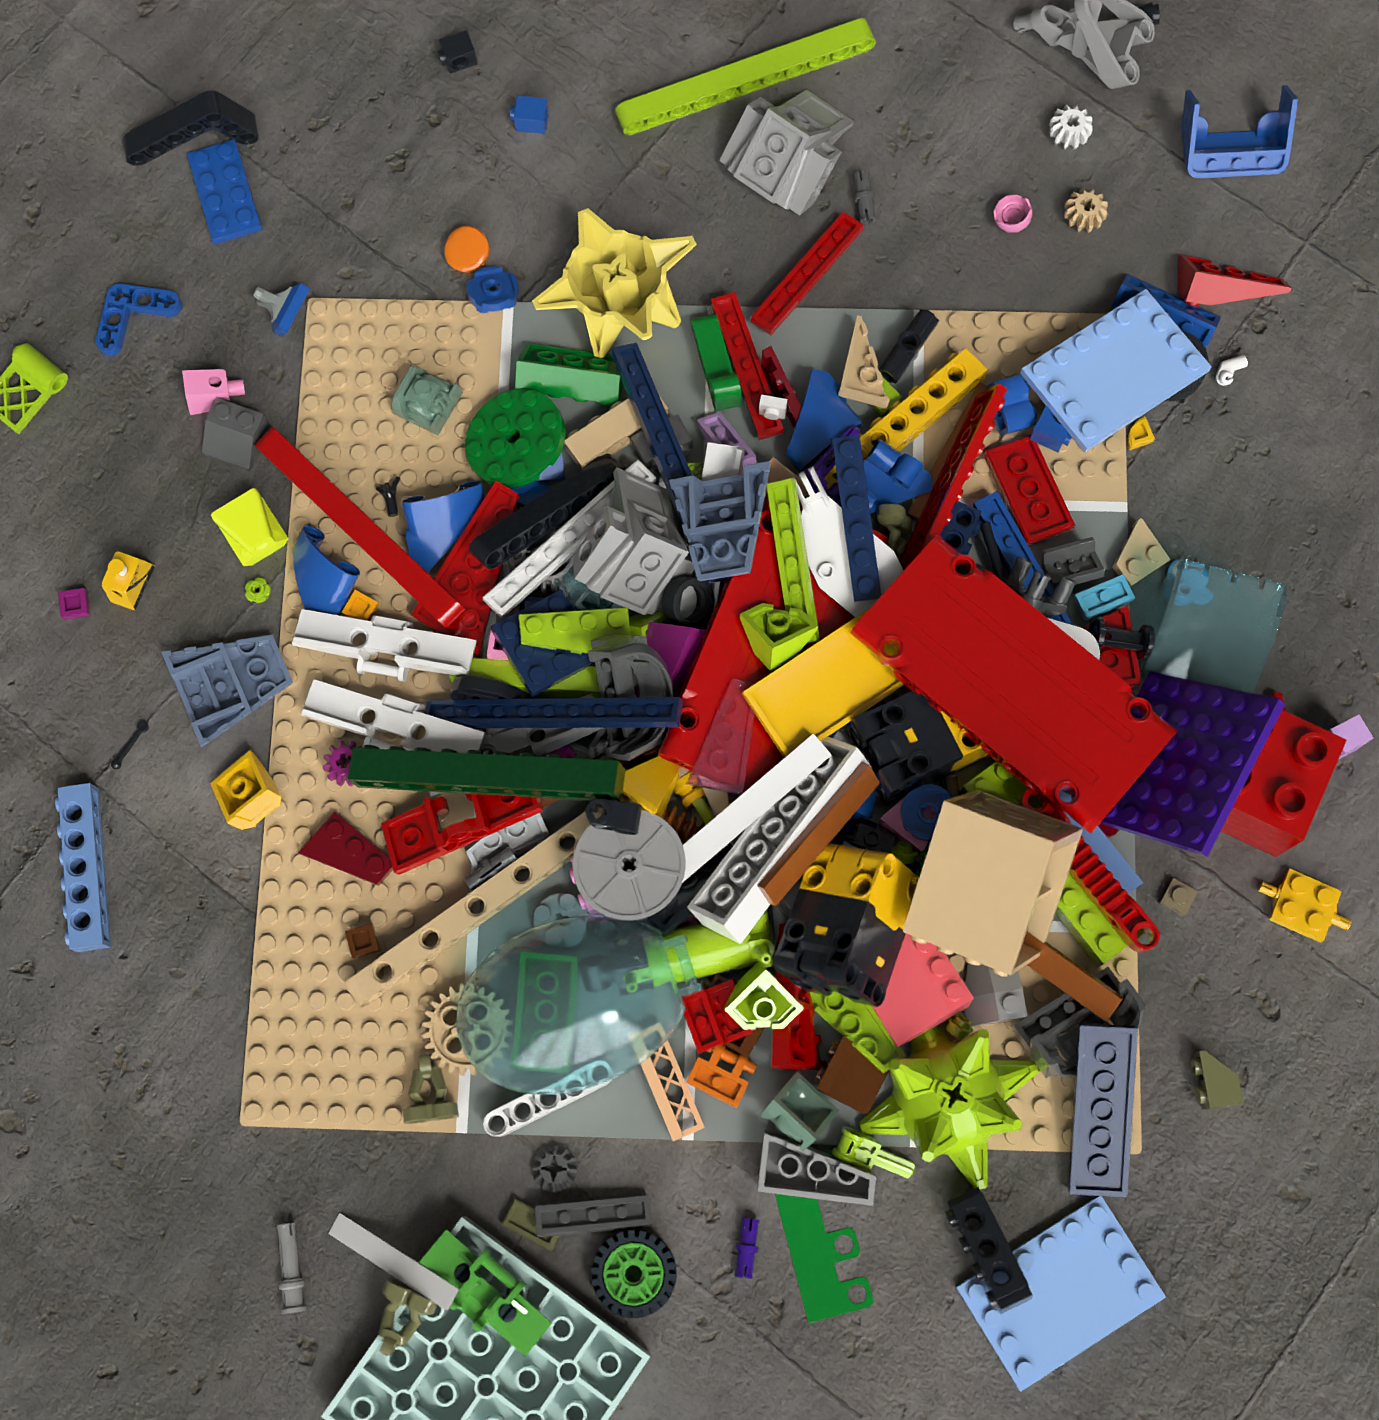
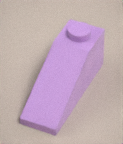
(718, 430)

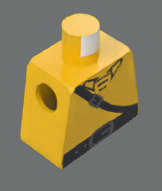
(126, 577)

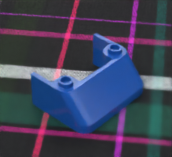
(1239, 153)

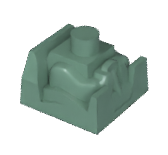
(425, 399)
(800, 1111)

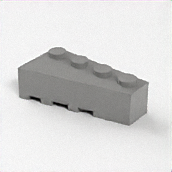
(811, 1173)

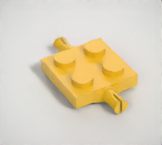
(1304, 905)

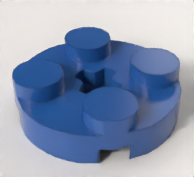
(491, 301)
(918, 799)

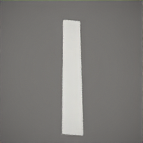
(394, 1262)

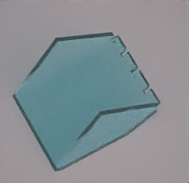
(1214, 626)

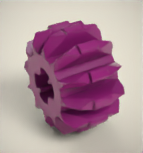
(336, 760)

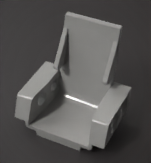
(786, 149)
(633, 547)

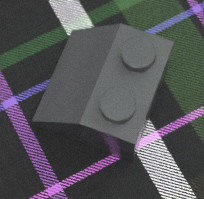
(232, 433)

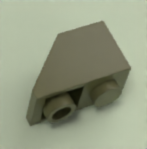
(1216, 1082)

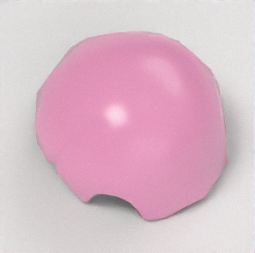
(1013, 213)

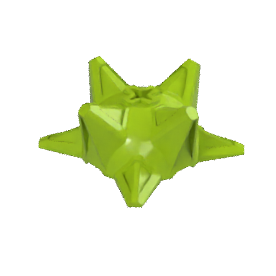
(958, 1127)

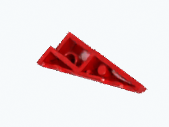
(796, 1044)

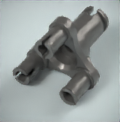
(1033, 594)

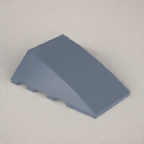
(722, 520)
(226, 681)

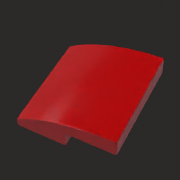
(709, 1021)

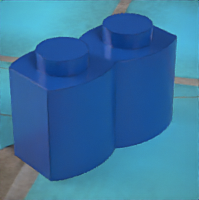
(1017, 410)

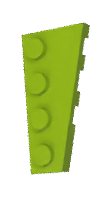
(572, 628)
(860, 1025)

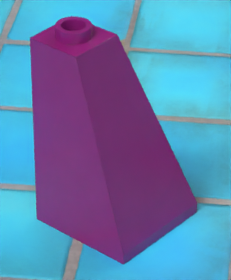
(677, 648)

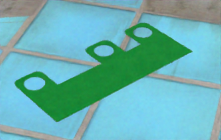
(814, 1259)

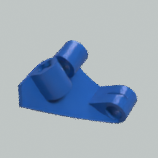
(320, 581)

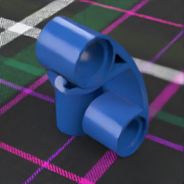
(821, 418)
(893, 476)
(439, 521)

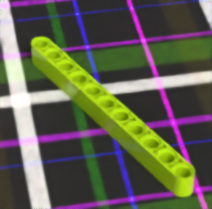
(745, 76)

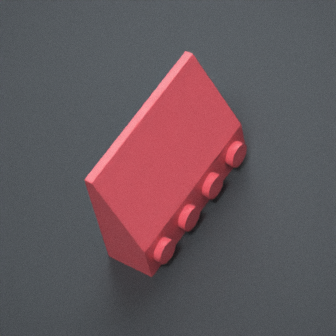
(921, 992)

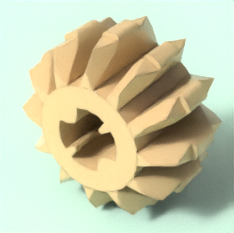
(1076, 207)

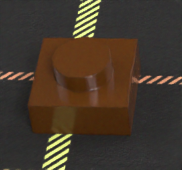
(362, 941)

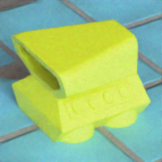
(250, 527)

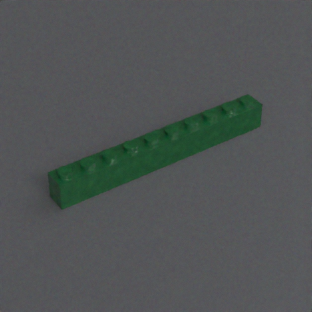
(487, 773)

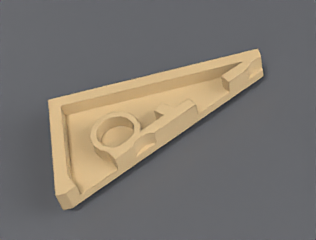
(861, 376)

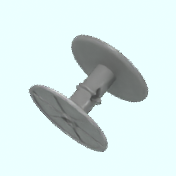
(630, 873)

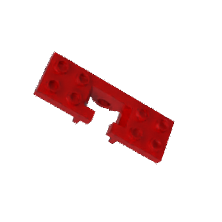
(418, 836)

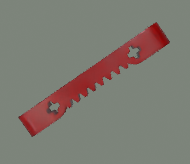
(1103, 887)

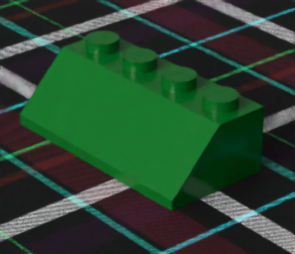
(568, 374)

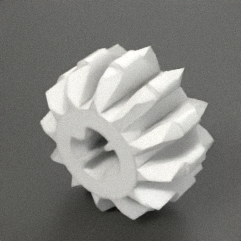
(1070, 126)

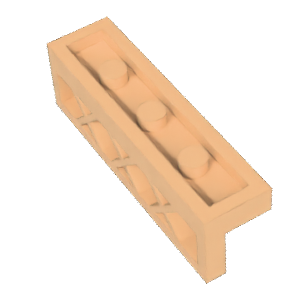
(662, 1099)

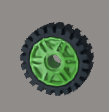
(610, 1278)

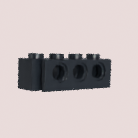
(1000, 1296)

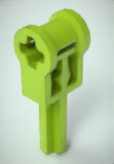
(865, 1151)

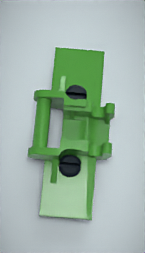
(482, 1303)

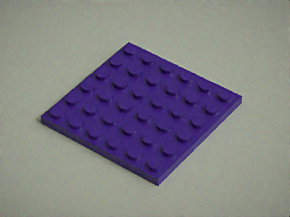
(1202, 768)

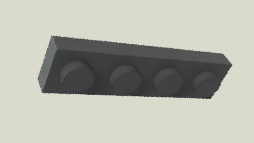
(593, 1216)

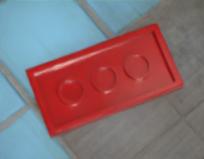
(1029, 489)

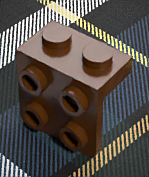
(850, 1077)

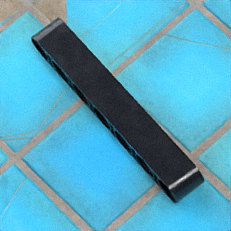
(544, 513)

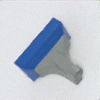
(282, 305)

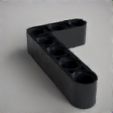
(187, 122)

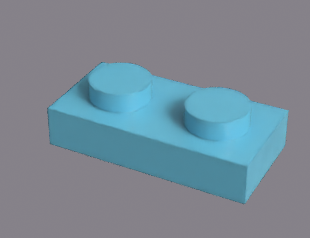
(1104, 597)

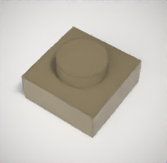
(1178, 897)

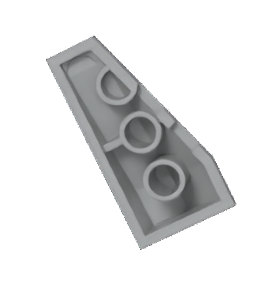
(995, 996)

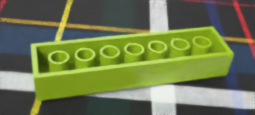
(1075, 907)

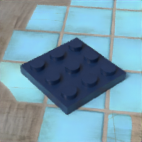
(539, 666)

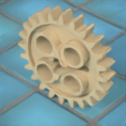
(442, 1034)

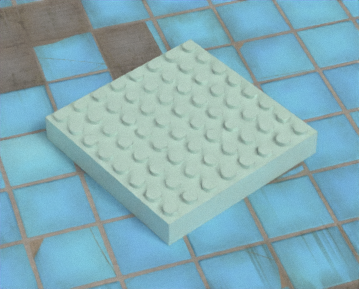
(460, 1374)

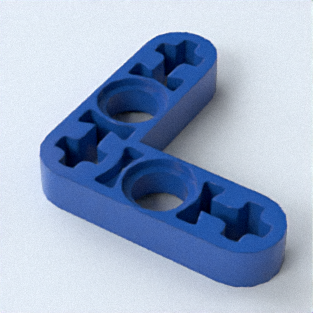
(125, 306)

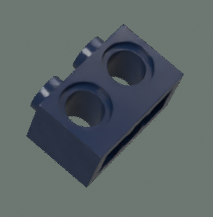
(960, 533)

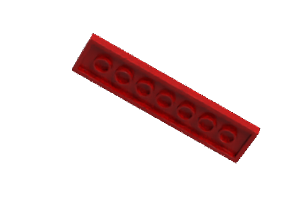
(955, 471)

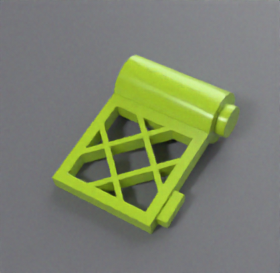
(38, 372)

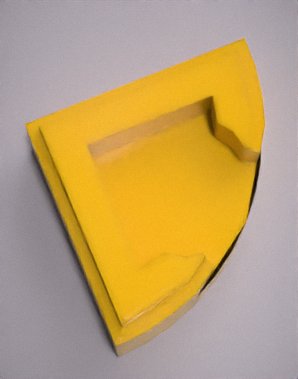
(1140, 434)

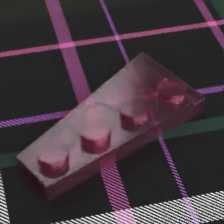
(725, 750)

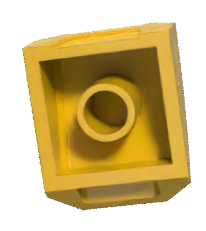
(245, 792)

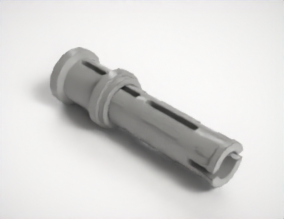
(291, 1282)

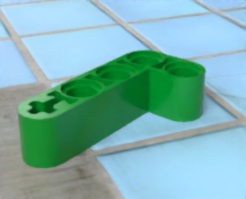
(720, 379)

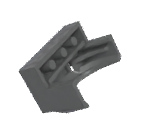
(613, 662)
(1040, 1030)

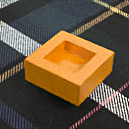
(360, 607)

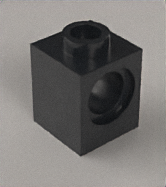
(457, 52)

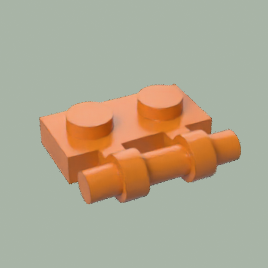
(719, 1082)

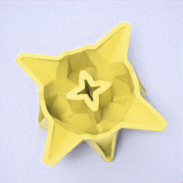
(617, 281)

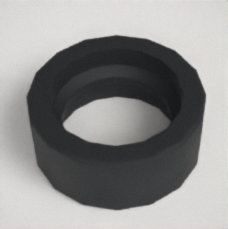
(671, 599)

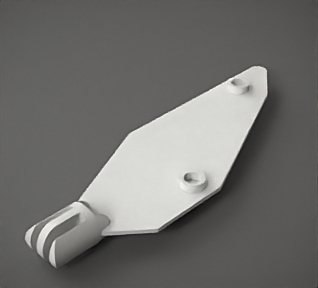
(828, 549)

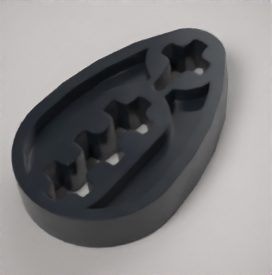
(481, 688)

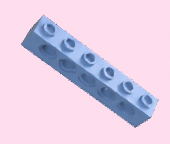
(97, 933)

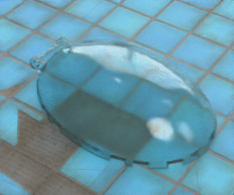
(572, 1004)

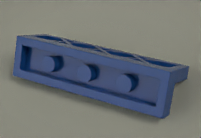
(1187, 317)

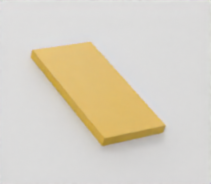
(821, 689)

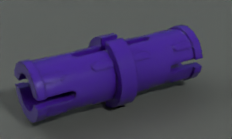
(746, 1248)

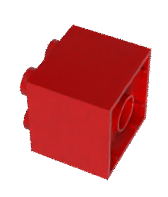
(1285, 786)

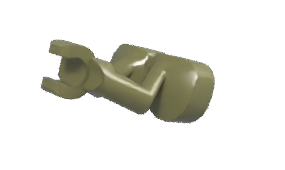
(896, 525)
(421, 1111)
(401, 1294)

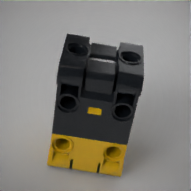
(911, 745)
(847, 924)

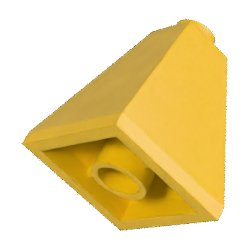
(651, 784)

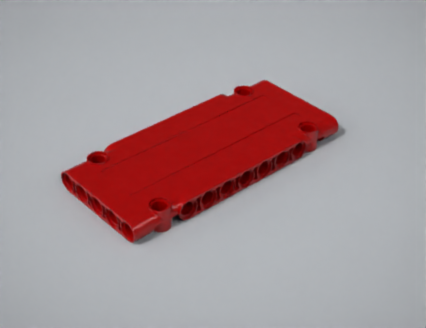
(728, 655)
(1014, 682)

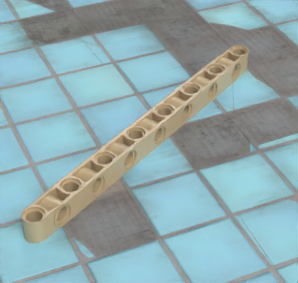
(459, 920)

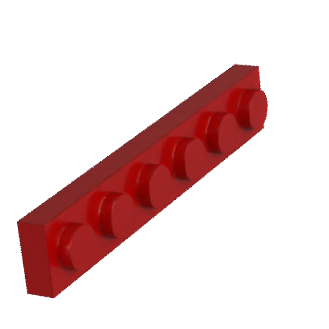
(807, 273)
(745, 362)

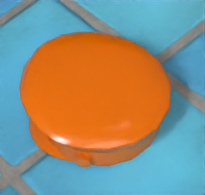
(466, 249)

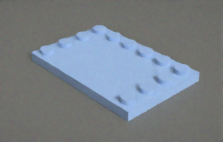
(1115, 370)
(1082, 1287)

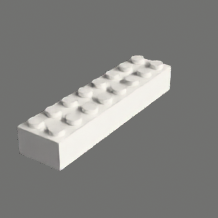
(730, 897)

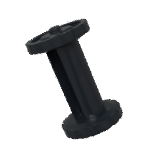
(1139, 641)

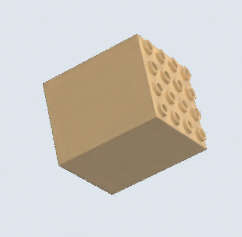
(990, 880)

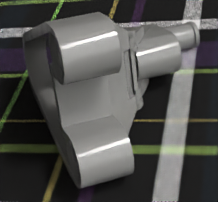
(1107, 40)

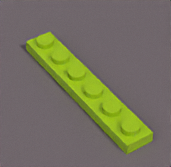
(791, 549)

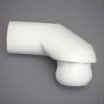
(1227, 367)

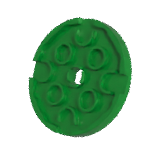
(540, 440)

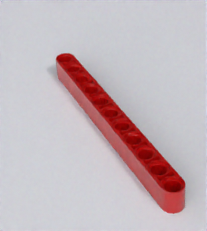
(360, 527)

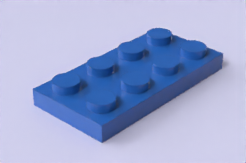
(224, 191)

